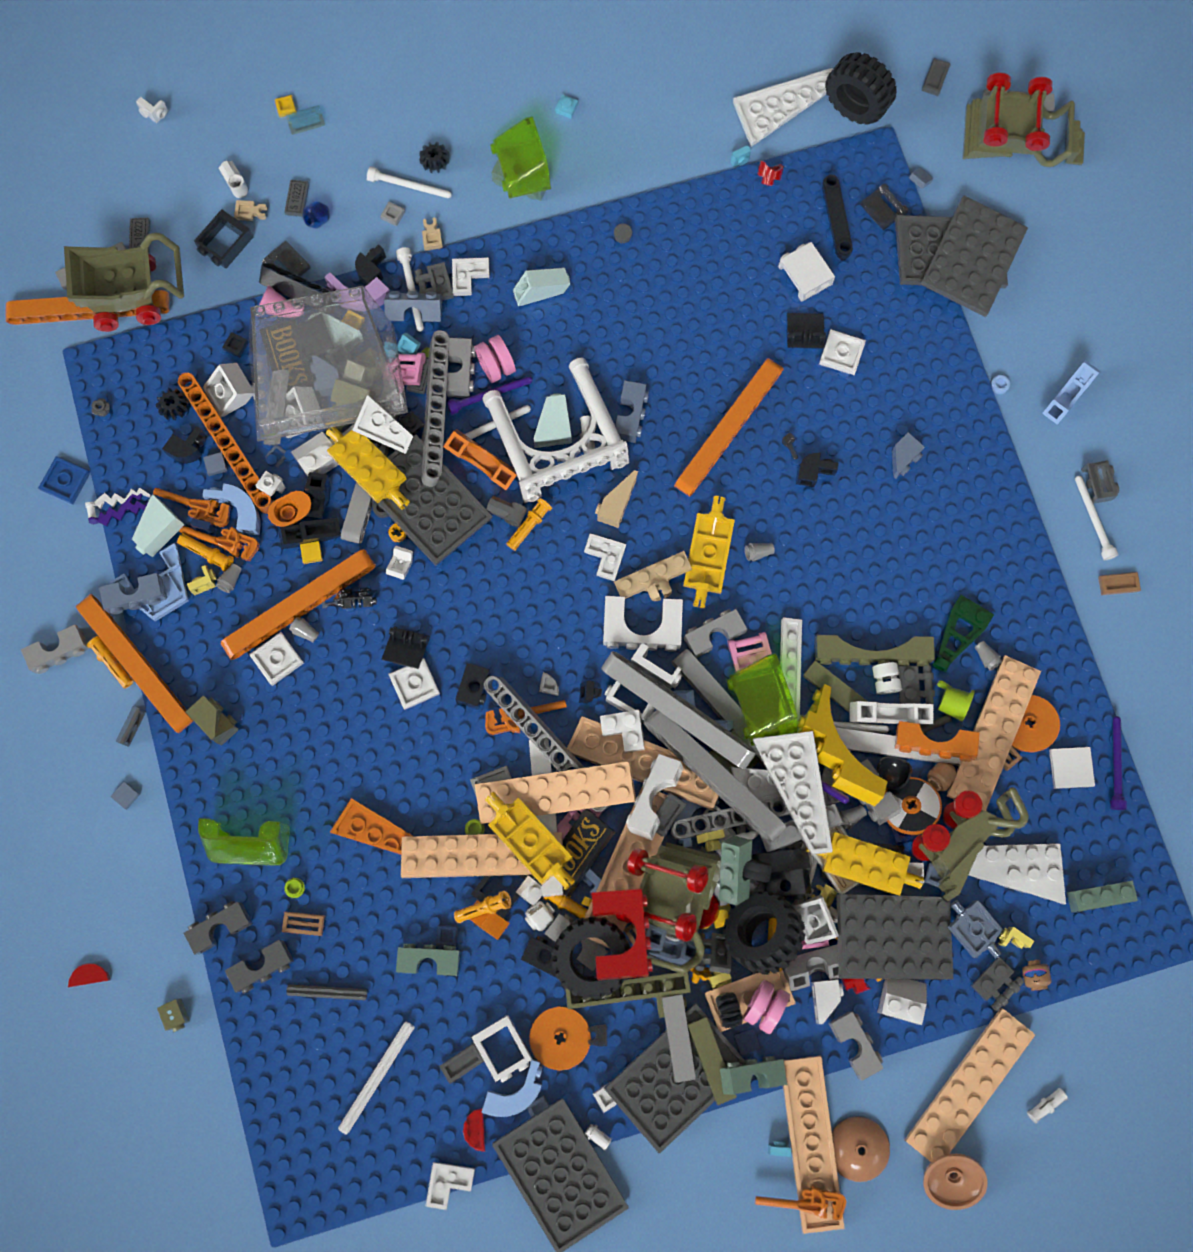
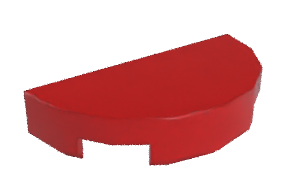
(709, 916)
(88, 974)
(474, 1130)

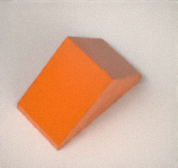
(491, 923)

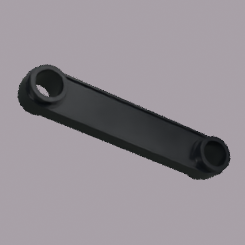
(837, 217)

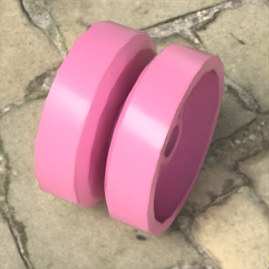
(495, 359)
(769, 1008)

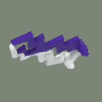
(126, 505)

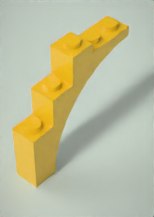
(831, 752)

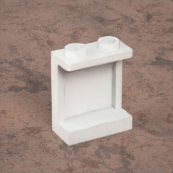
(807, 270)
(653, 670)

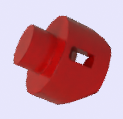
(769, 174)
(857, 985)

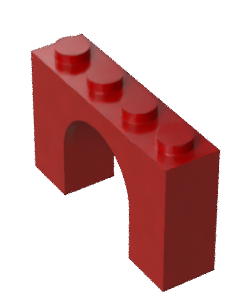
(634, 961)

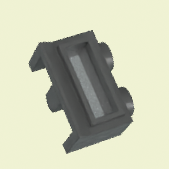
(1101, 481)

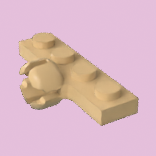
(654, 577)

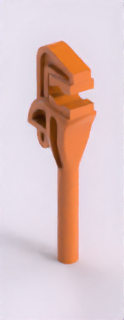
(202, 509)
(230, 541)
(509, 724)
(812, 1203)

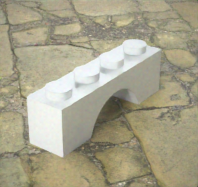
(891, 713)
(664, 774)

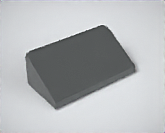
(130, 726)

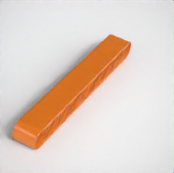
(60, 309)
(728, 427)
(220, 436)
(297, 604)
(134, 663)

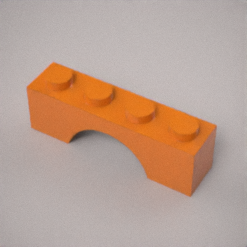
(472, 452)
(911, 738)

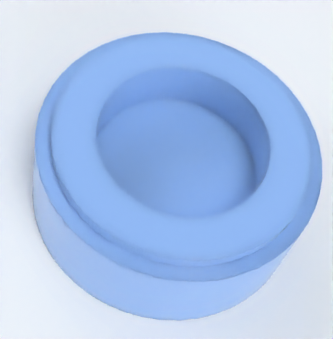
(1000, 384)

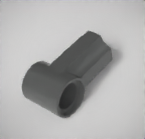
(511, 513)

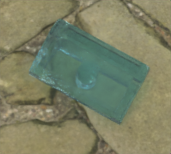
(305, 120)

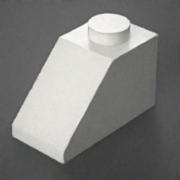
(825, 998)

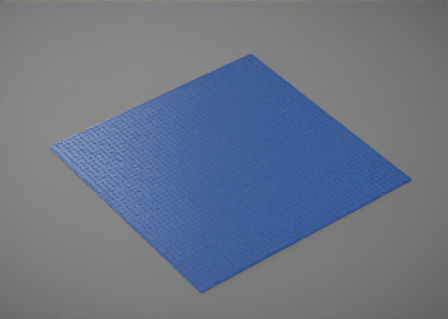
(856, 557)

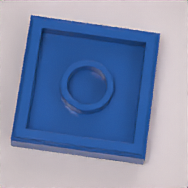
(64, 480)

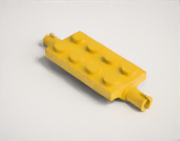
(367, 466)
(709, 552)
(530, 841)
(868, 865)

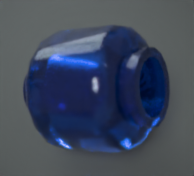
(316, 214)

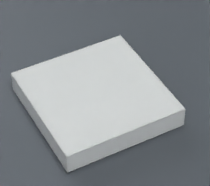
(842, 352)
(276, 659)
(414, 685)
(1072, 767)

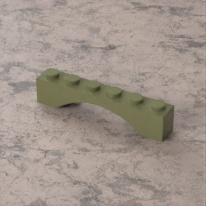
(833, 649)

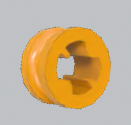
(395, 538)

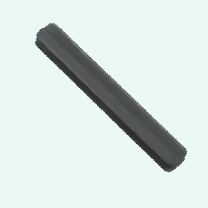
(327, 992)

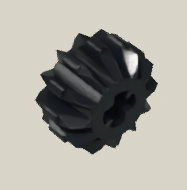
(434, 157)
(172, 404)
(729, 1010)

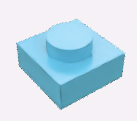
(566, 106)
(740, 156)
(408, 344)
(779, 1149)

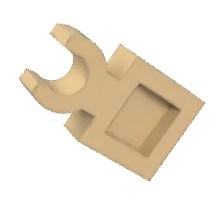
(247, 210)
(431, 236)

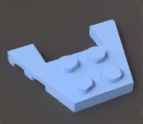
(173, 585)

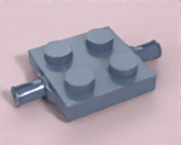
(975, 929)

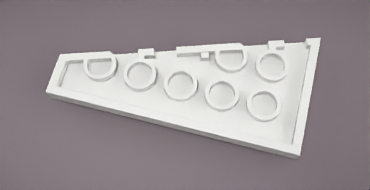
(774, 106)
(796, 773)
(1024, 868)

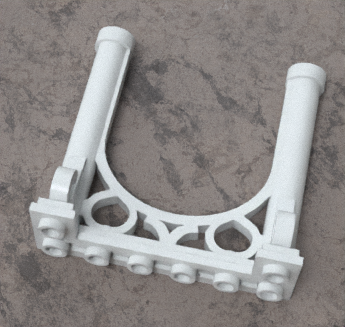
(531, 478)

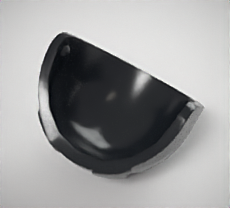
(894, 771)

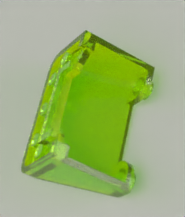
(522, 159)
(764, 699)
(266, 849)

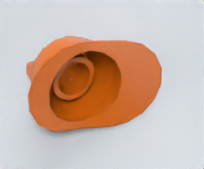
(289, 509)

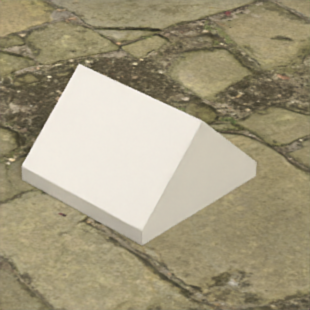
(817, 920)

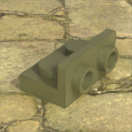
(1078, 145)

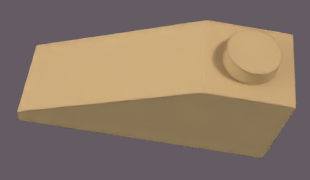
(615, 503)

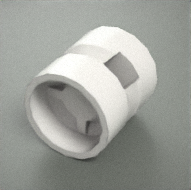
(887, 671)

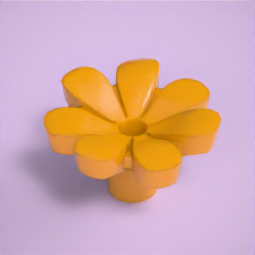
(704, 974)

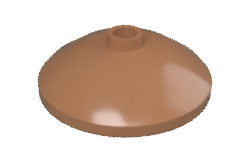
(849, 1137)
(955, 1190)

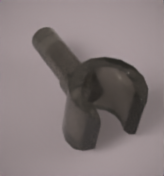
(787, 441)

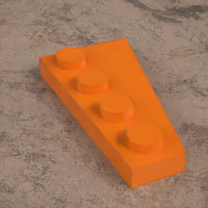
(369, 828)

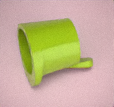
(955, 701)

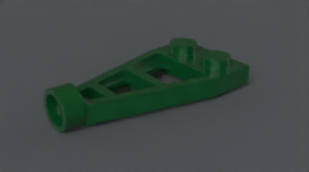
(972, 614)

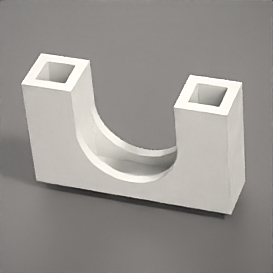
(618, 634)

